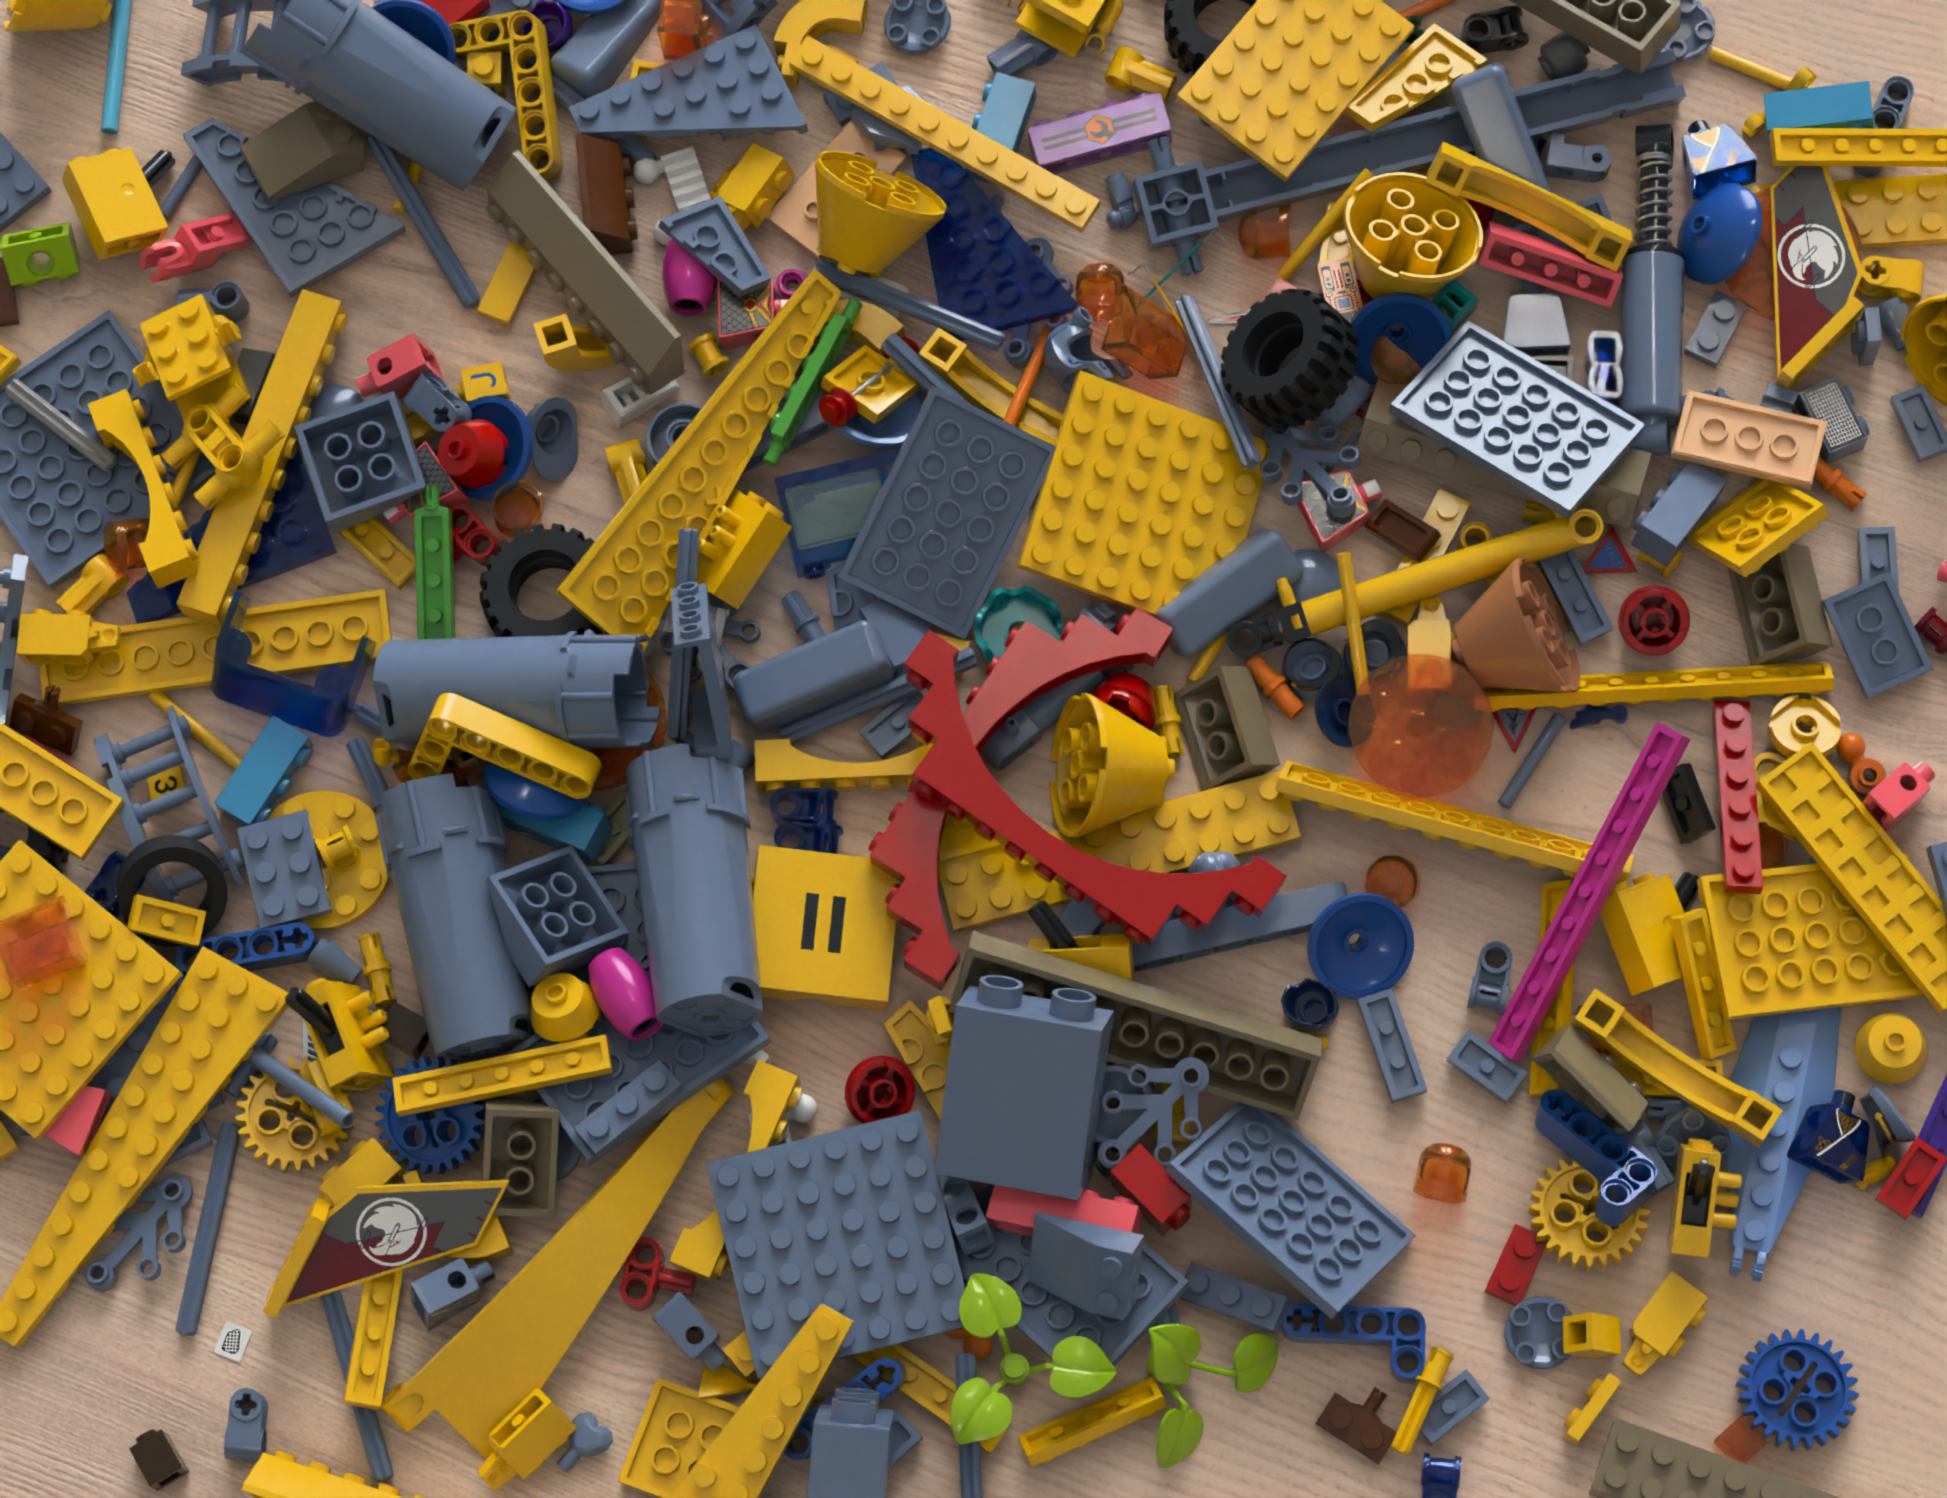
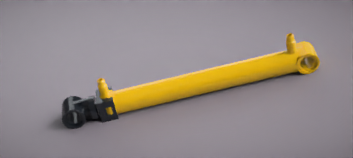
(1413, 582)

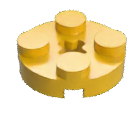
(1813, 712)

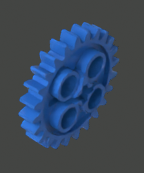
(426, 1156)
(1824, 1409)

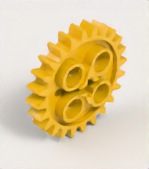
(279, 1143)
(1571, 1238)

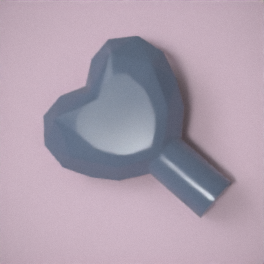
(585, 1441)

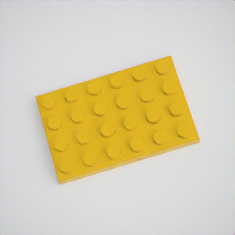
(1292, 74)
(1796, 947)

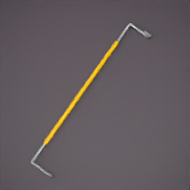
(1168, 304)

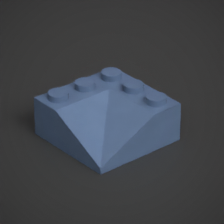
(361, 460)
(553, 915)

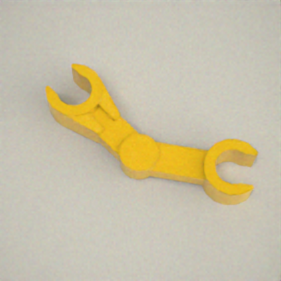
(1801, 80)

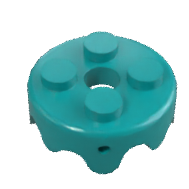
(1012, 608)

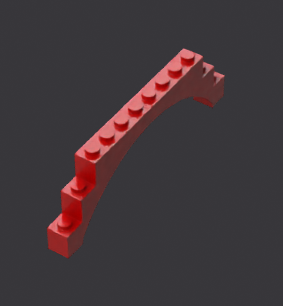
(1025, 672)
(1128, 896)

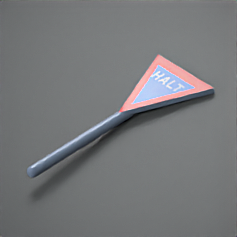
(1609, 557)

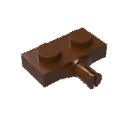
(46, 721)
(1358, 1425)

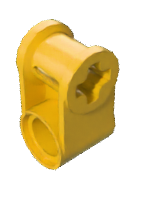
(1892, 278)

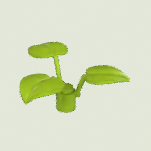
(1170, 1363)
(982, 1411)

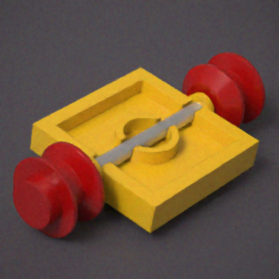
(867, 386)

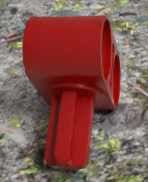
(471, 535)
(652, 1275)

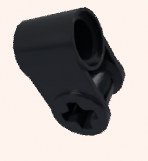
(1500, 28)

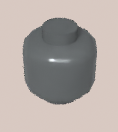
(1563, 56)

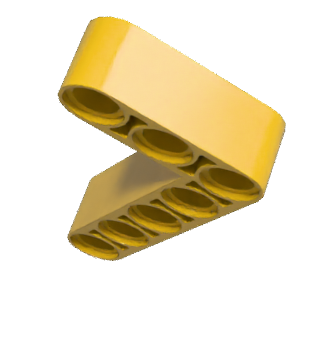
(524, 79)
(504, 743)

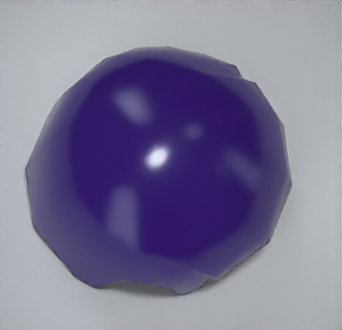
(556, 21)

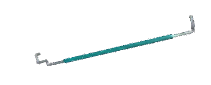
(1182, 261)

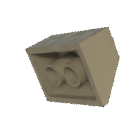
(1782, 609)
(1226, 727)
(1591, 1078)
(521, 1147)

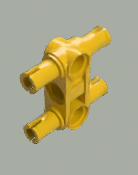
(235, 460)

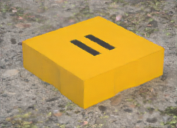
(823, 927)

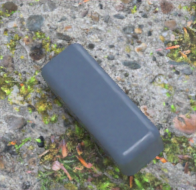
(604, 46)
(1498, 124)
(1229, 591)
(813, 676)

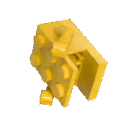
(1069, 22)
(190, 354)

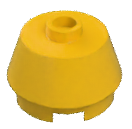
(563, 1008)
(1891, 1048)

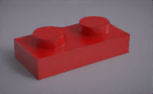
(1911, 1178)
(1516, 1266)

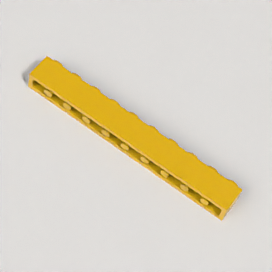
(285, 402)

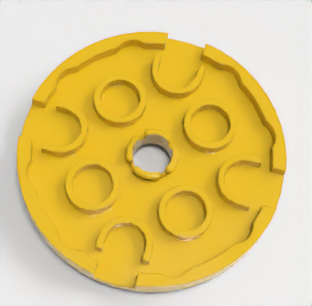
(355, 881)

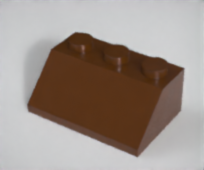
(606, 193)

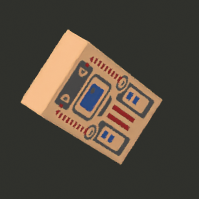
(1340, 286)

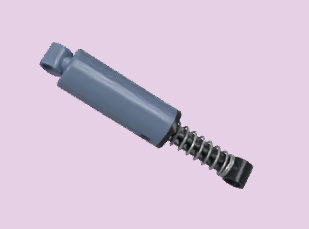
(1653, 299)

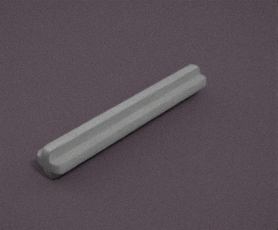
(61, 425)

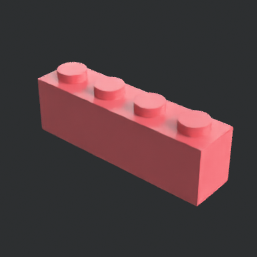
(1548, 264)
(1016, 1209)

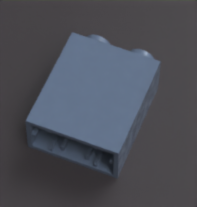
(1024, 1088)
(851, 1446)

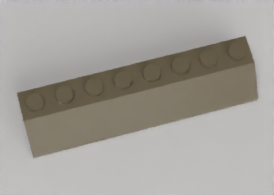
(585, 275)
(1398, 442)

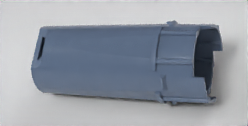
(384, 84)
(566, 685)
(439, 852)
(695, 889)

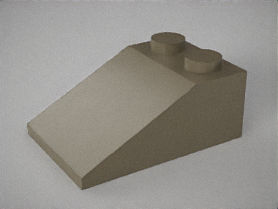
(304, 151)

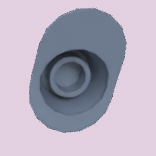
(554, 438)

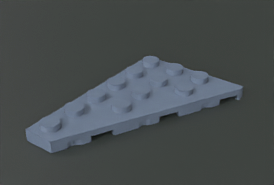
(712, 90)
(298, 234)

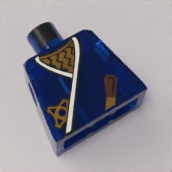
(1716, 158)
(1832, 1140)

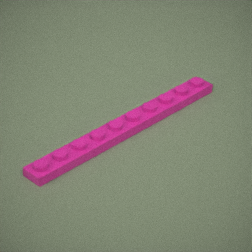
(1588, 892)

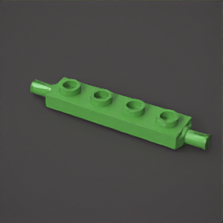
(804, 392)
(434, 568)

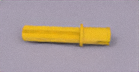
(1428, 1385)

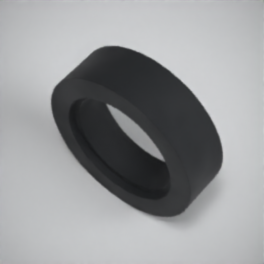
(173, 849)

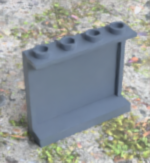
(711, 711)

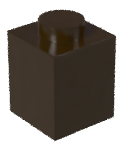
(406, 1030)
(158, 1458)

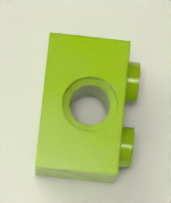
(53, 240)

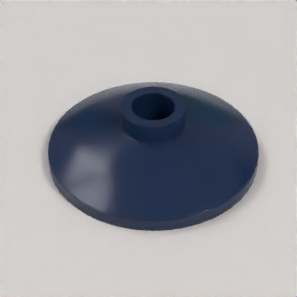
(1335, 699)

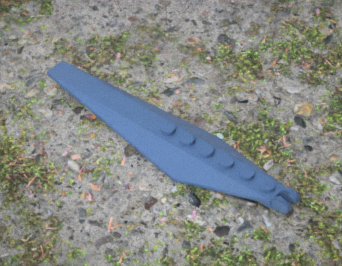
(1794, 1067)

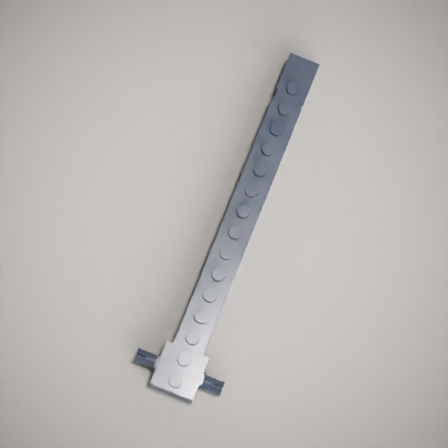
(1189, 202)

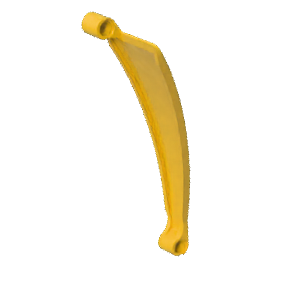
(543, 1308)

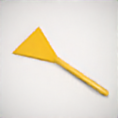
(726, 1382)

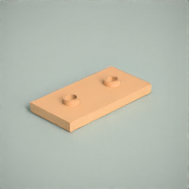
(797, 210)
(1749, 439)

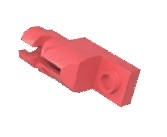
(194, 247)

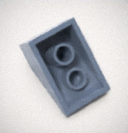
(1086, 1264)

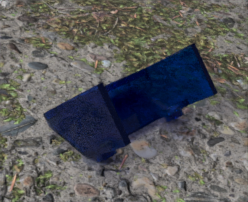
(315, 708)

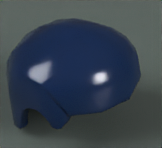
(1309, 1006)

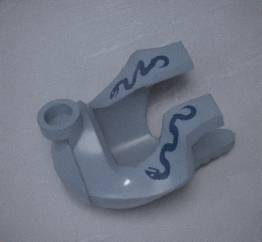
(1070, 350)

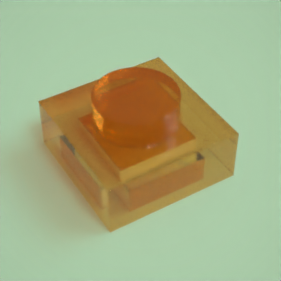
(1739, 1441)

